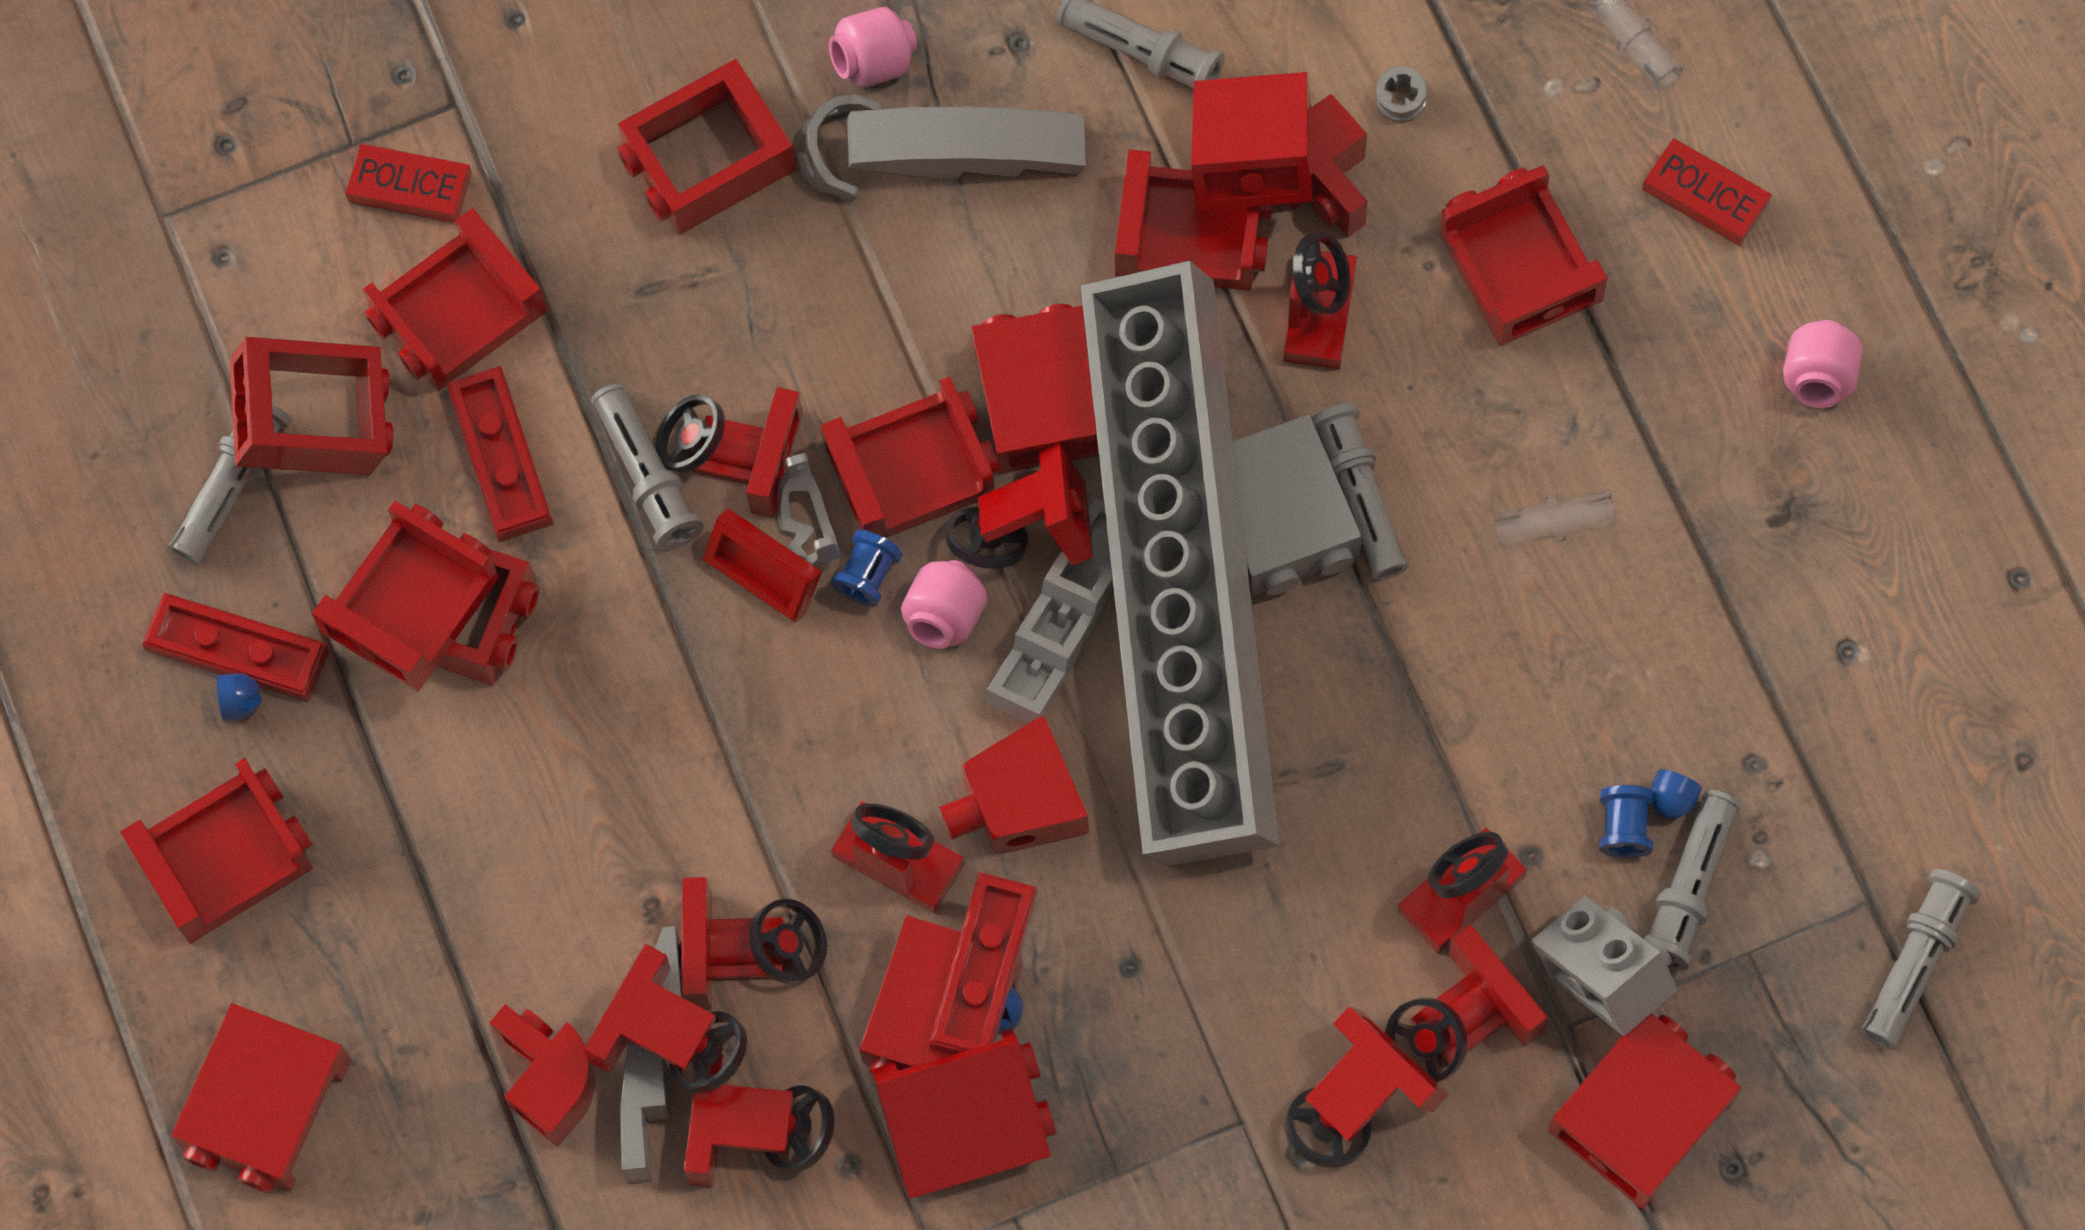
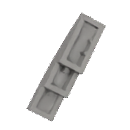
(965, 139)
(1055, 629)
(646, 1081)

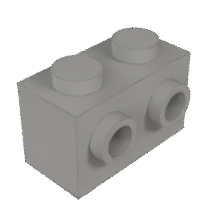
(1606, 964)

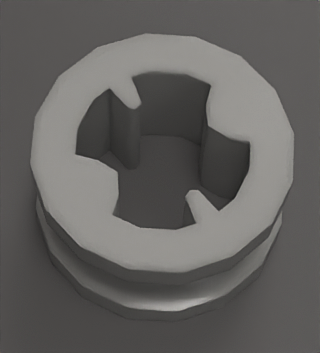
(1418, 90)

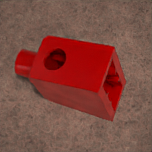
(1018, 793)

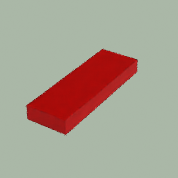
(500, 454)
(235, 645)
(983, 964)

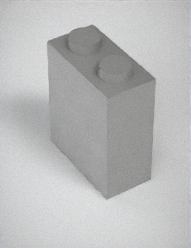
(1291, 508)

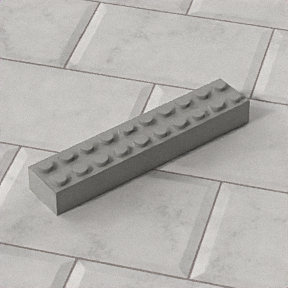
(1179, 566)

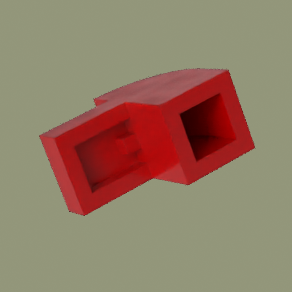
(1335, 148)
(557, 1083)

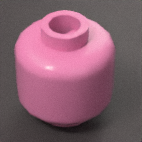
(872, 47)
(1823, 363)
(943, 604)

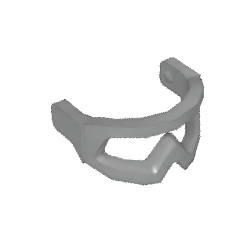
(820, 176)
(801, 479)

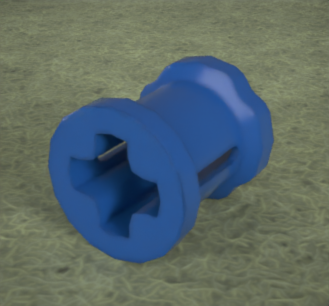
(866, 568)
(1626, 821)

